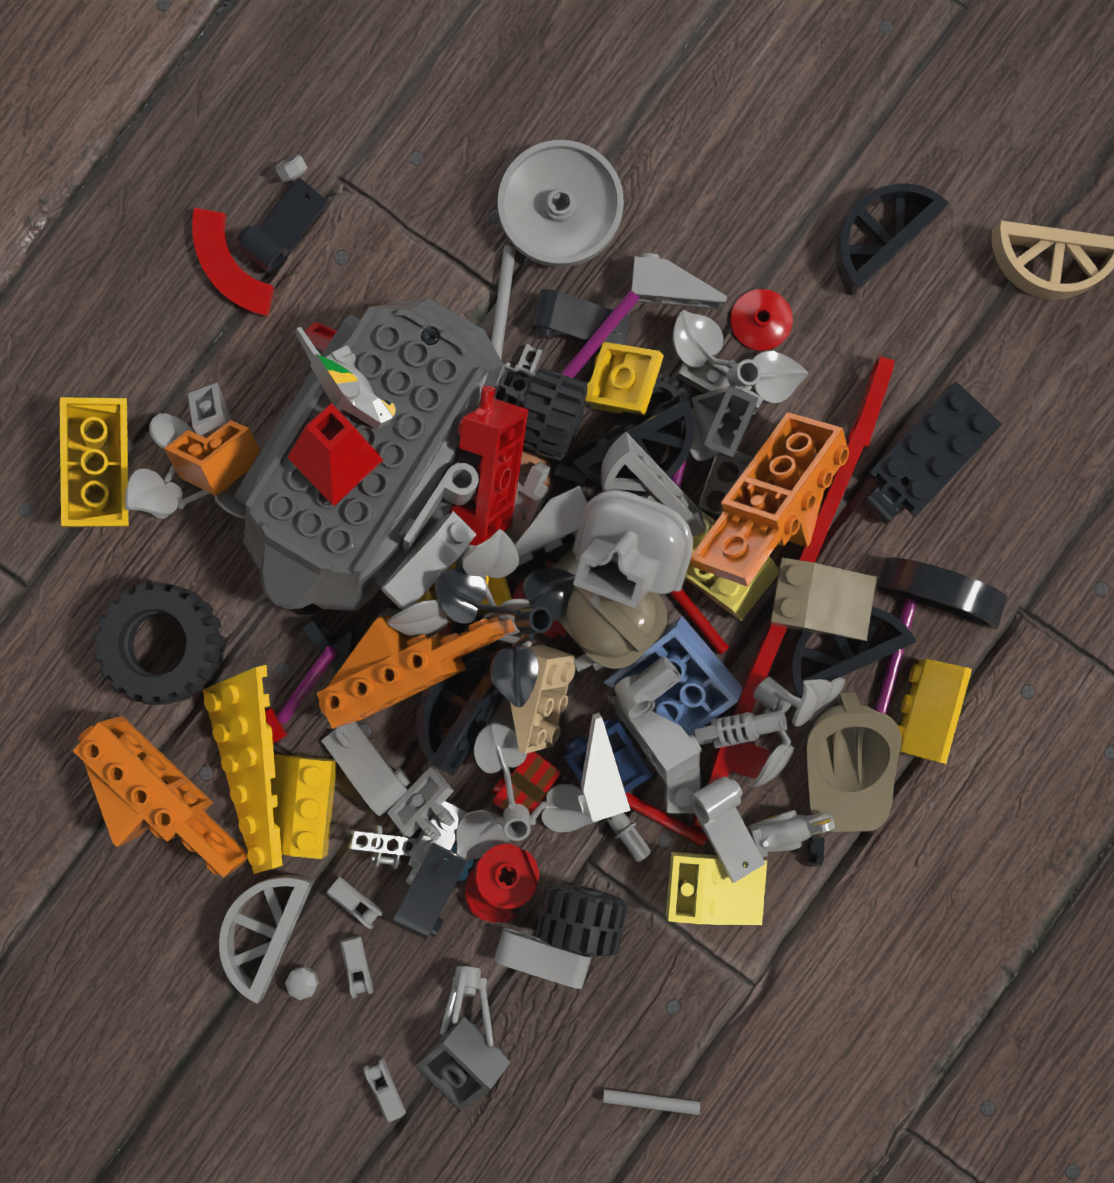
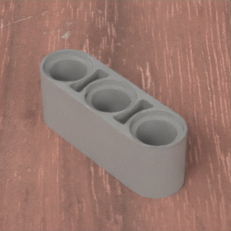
(540, 959)

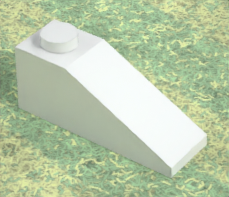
(601, 781)

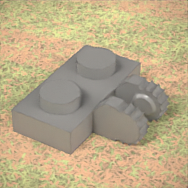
(420, 803)

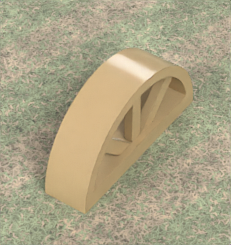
(1043, 238)

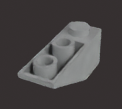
(555, 521)

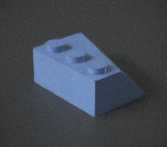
(704, 685)

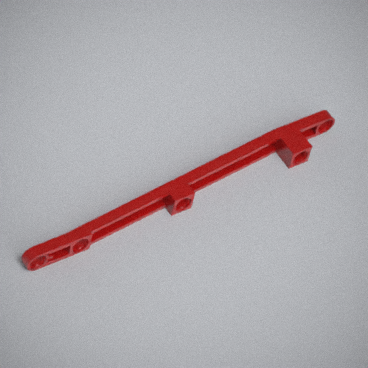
(746, 757)

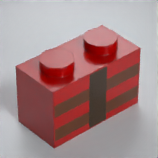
(529, 782)

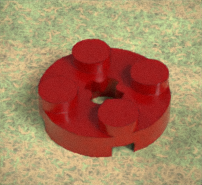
(522, 886)

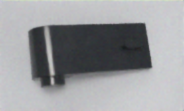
(283, 228)
(572, 316)
(430, 892)

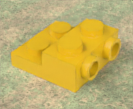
(623, 378)

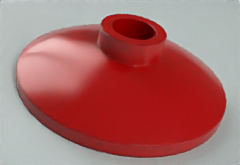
(758, 334)

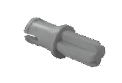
(629, 836)

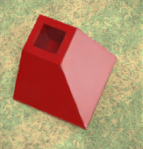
(333, 455)

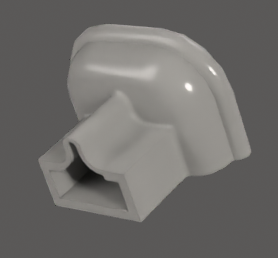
(631, 547)

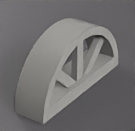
(650, 479)
(280, 936)

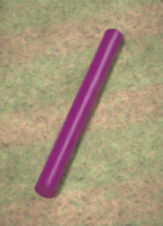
(601, 334)
(894, 661)

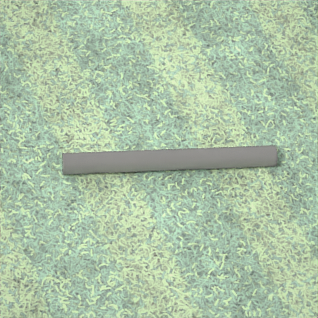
(503, 298)

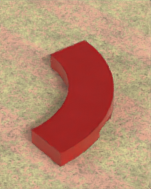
(220, 267)

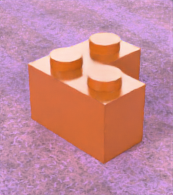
(214, 460)

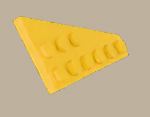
(248, 760)

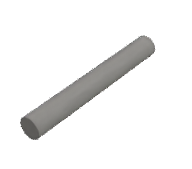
(651, 1102)

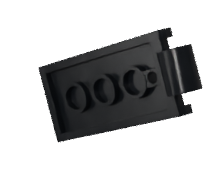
(930, 454)

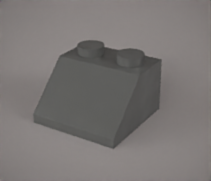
(463, 1064)

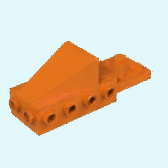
(773, 498)
(395, 666)
(136, 796)

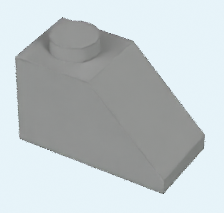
(208, 410)

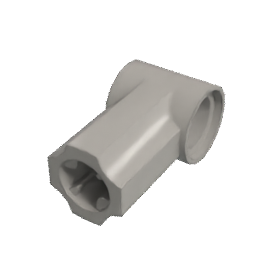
(640, 691)

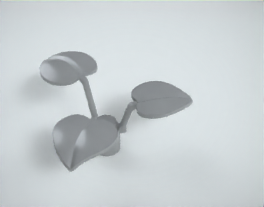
(771, 373)
(161, 498)
(493, 558)
(816, 698)
(479, 830)

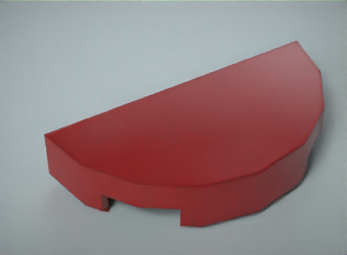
(481, 908)

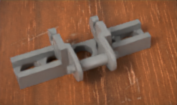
(510, 391)
(375, 846)

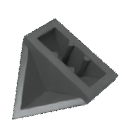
(724, 417)

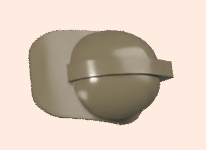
(608, 629)
(852, 765)

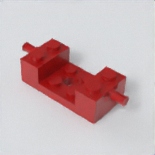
(497, 435)

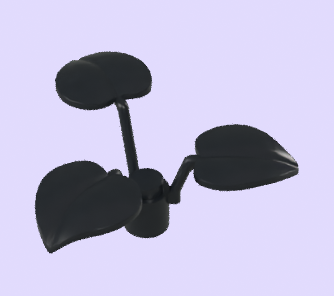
(548, 591)

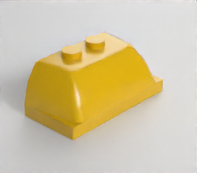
(93, 462)

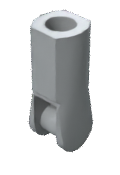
(350, 898)
(355, 961)
(386, 1094)

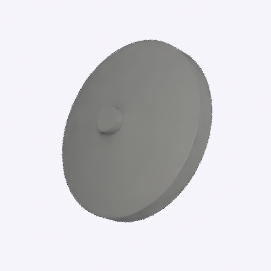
(560, 203)

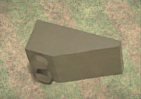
(822, 599)

